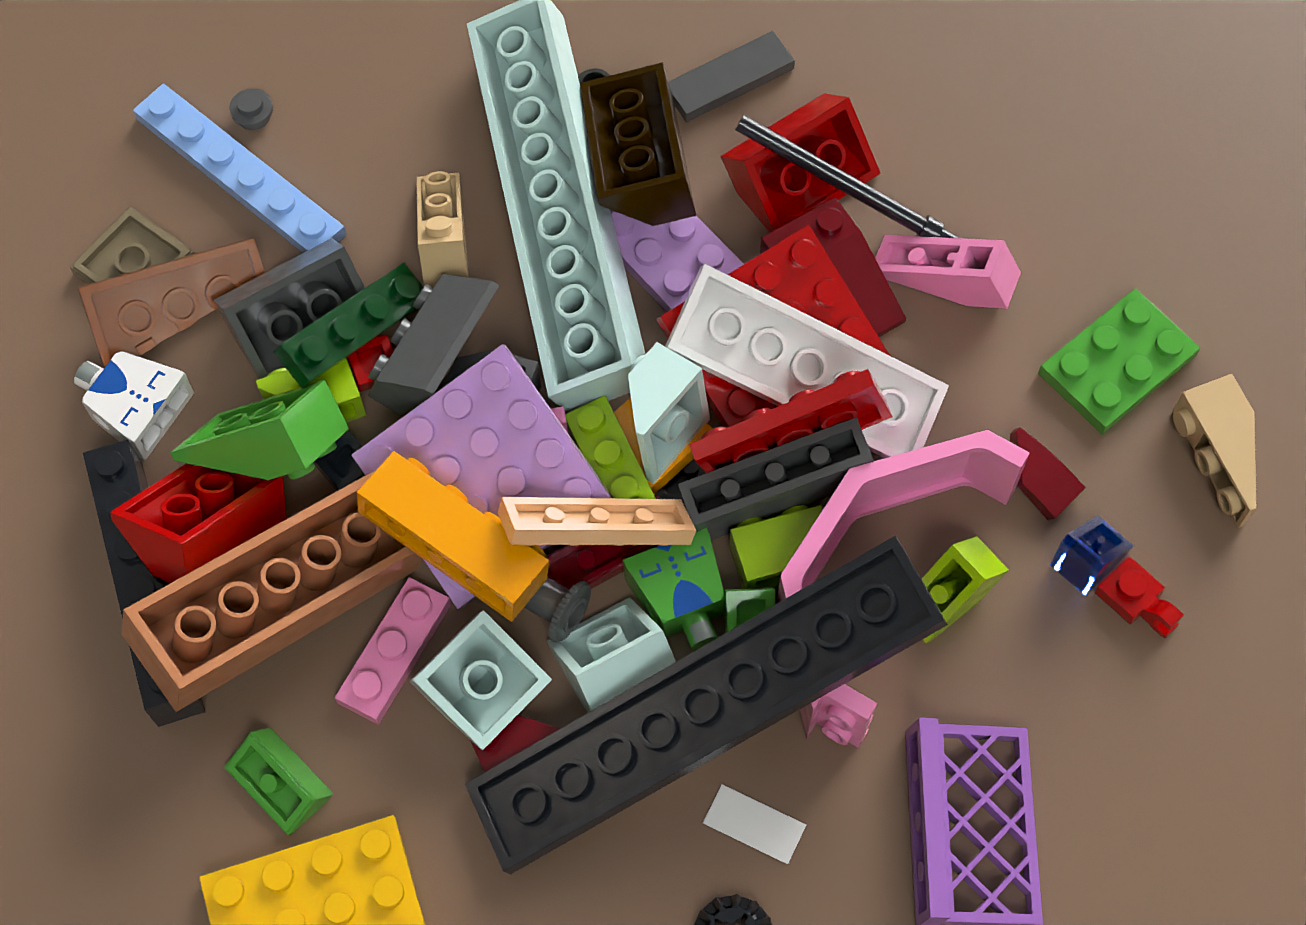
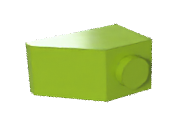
(962, 579)

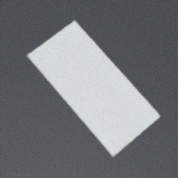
(754, 824)

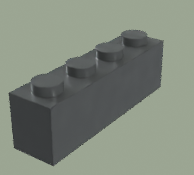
(775, 479)

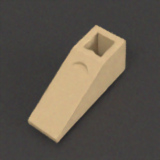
(441, 227)
(1222, 434)

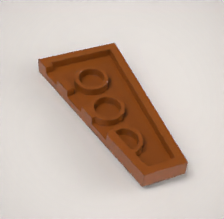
(156, 302)

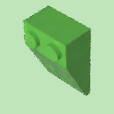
(269, 435)

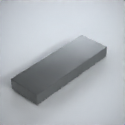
(730, 76)

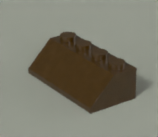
(637, 146)

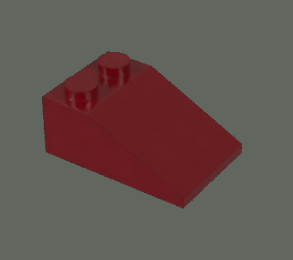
(852, 259)

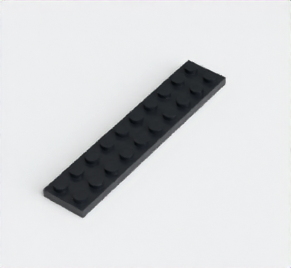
(704, 704)

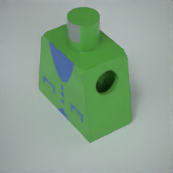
(679, 587)

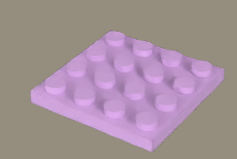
(490, 441)

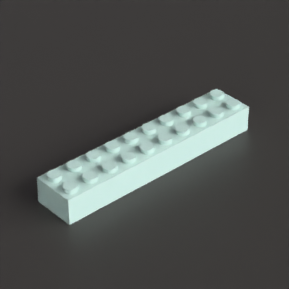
(559, 230)

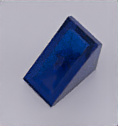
(1090, 554)

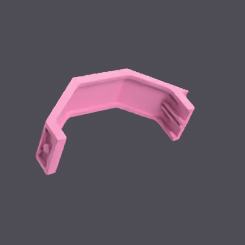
(971, 460)

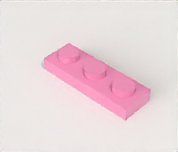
(393, 651)

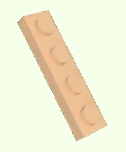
(595, 521)

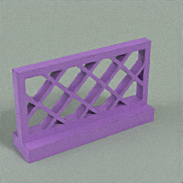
(930, 824)

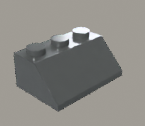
(287, 301)
(429, 342)

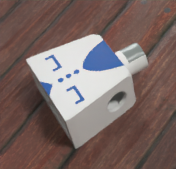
(134, 398)

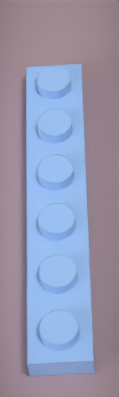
(237, 170)

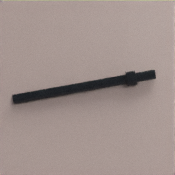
(834, 176)

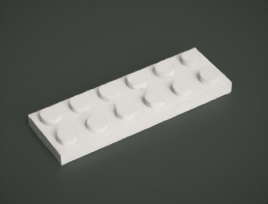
(784, 351)

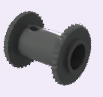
(560, 606)

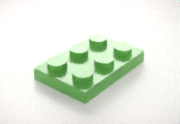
(1118, 361)

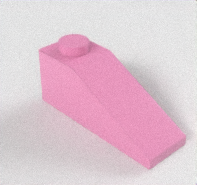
(952, 268)

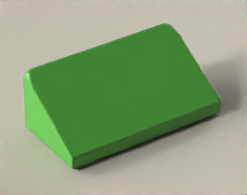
(278, 779)

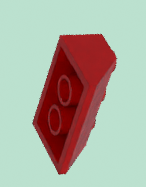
(783, 191)
(197, 517)

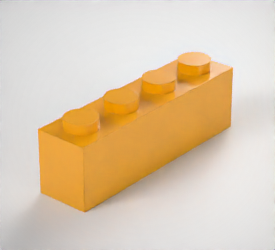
(452, 534)

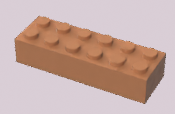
(263, 596)

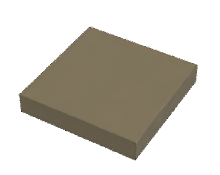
(127, 246)

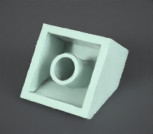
(666, 406)
(612, 653)
(480, 680)

